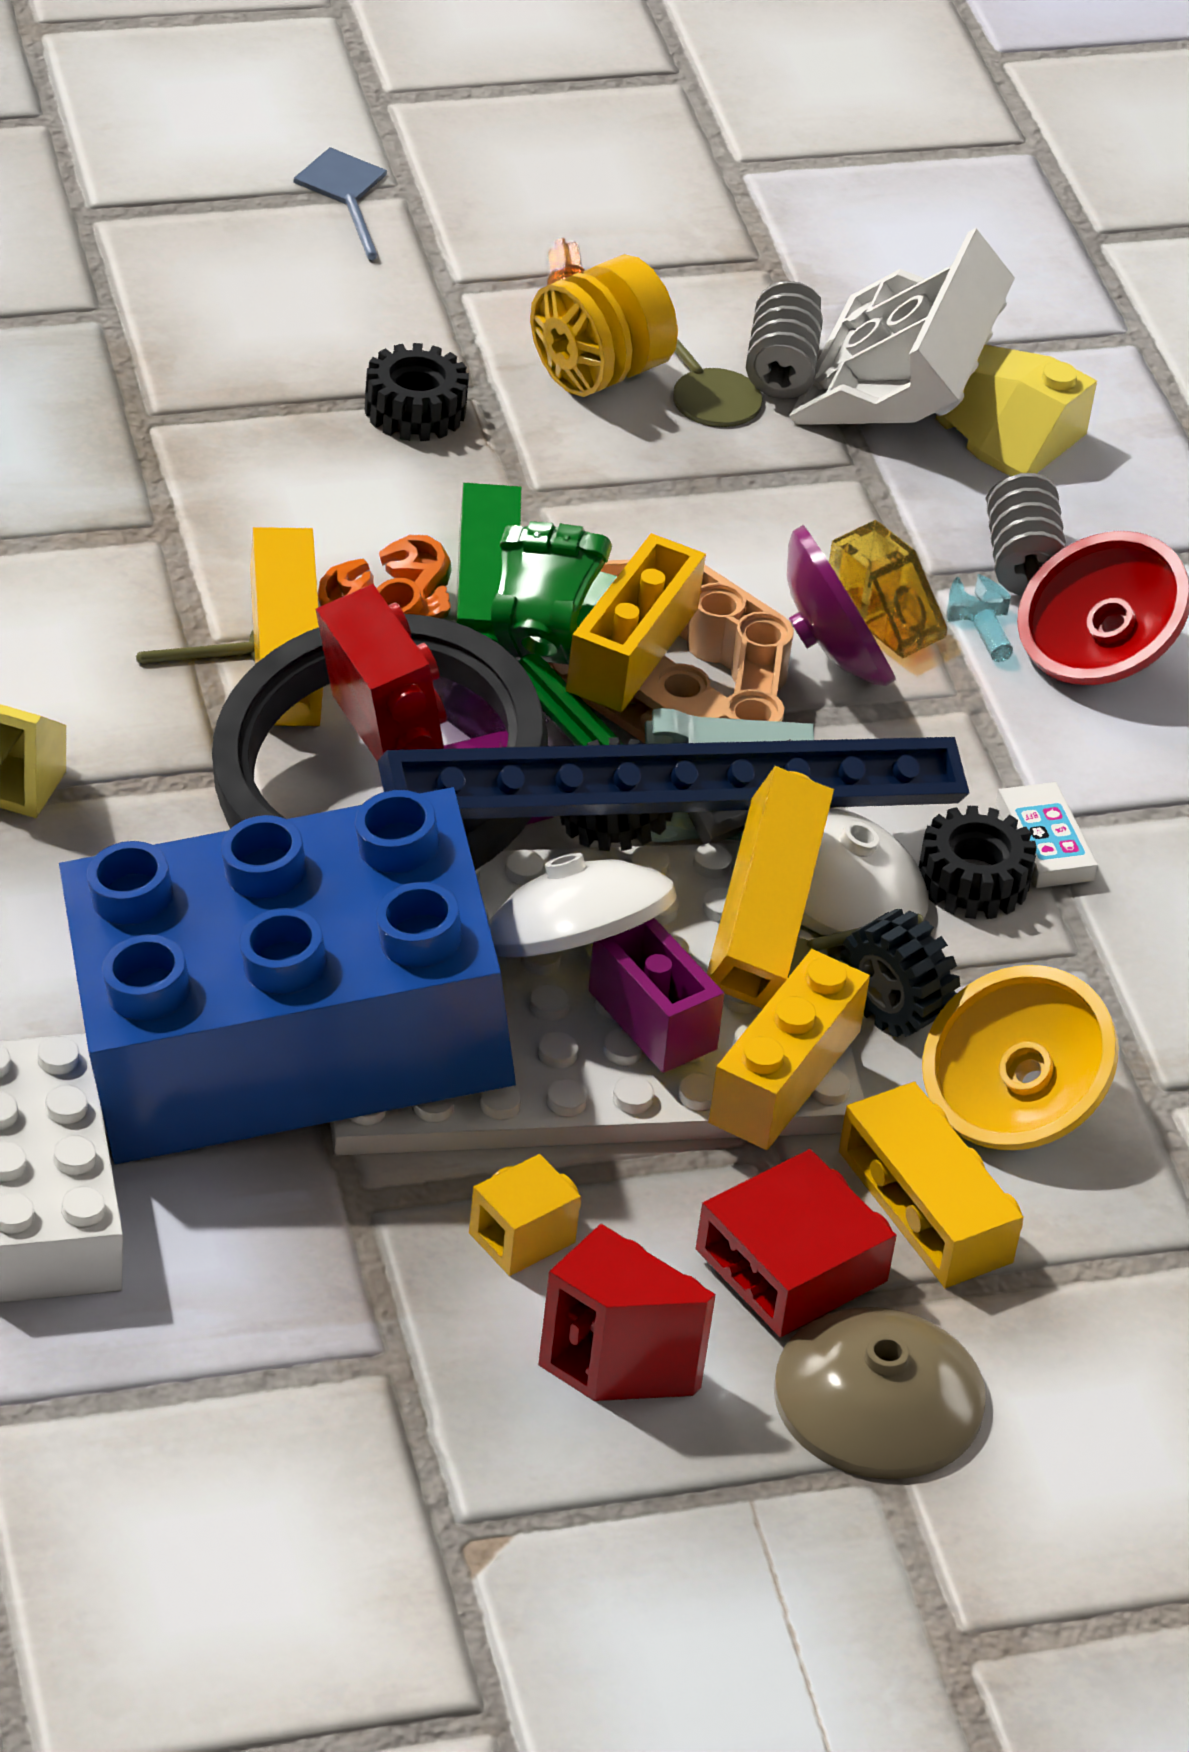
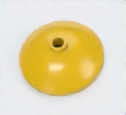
(1001, 1032)

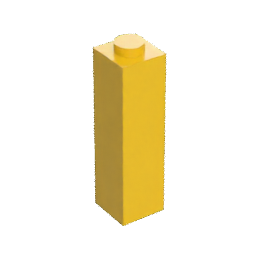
(285, 602)
(769, 886)

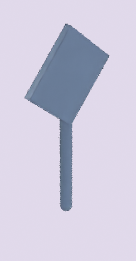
(346, 181)

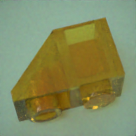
(888, 588)

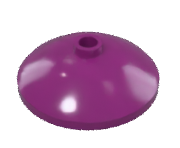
(829, 613)

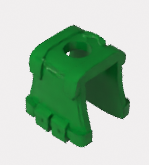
(547, 587)

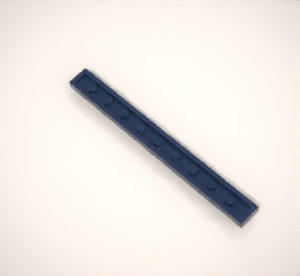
(676, 775)

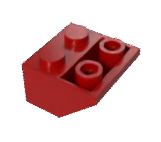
(624, 1322)

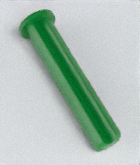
(564, 708)

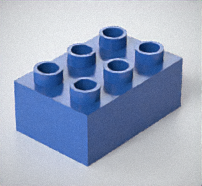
(286, 974)

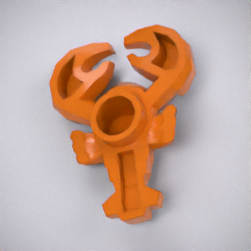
(417, 581)

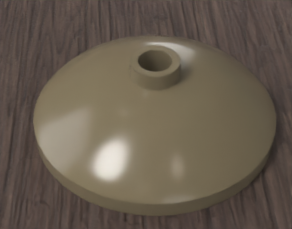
(879, 1393)

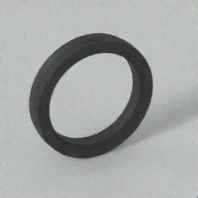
(301, 668)

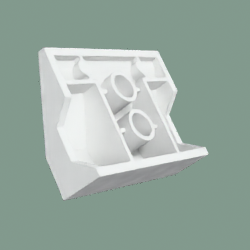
(908, 343)

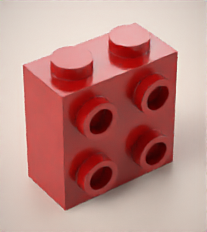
(381, 673)
(795, 1242)

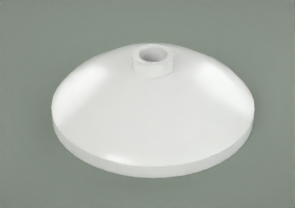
(860, 876)
(578, 905)

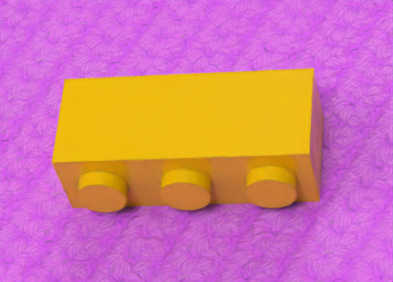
(635, 622)
(788, 1049)
(931, 1184)

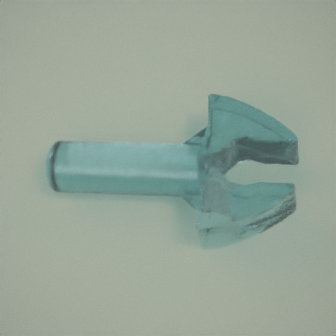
(991, 602)

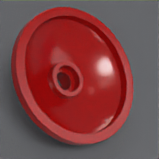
(1093, 589)

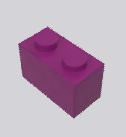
(657, 994)

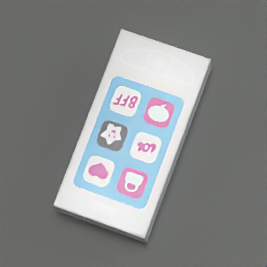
(1061, 847)

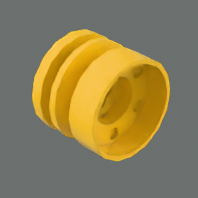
(604, 325)

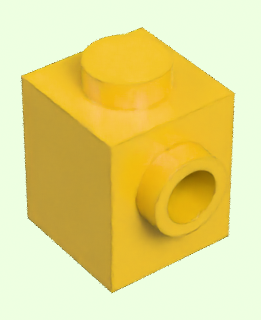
(524, 1214)

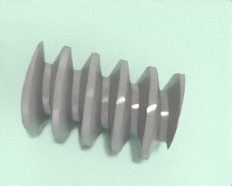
(785, 340)
(1023, 527)

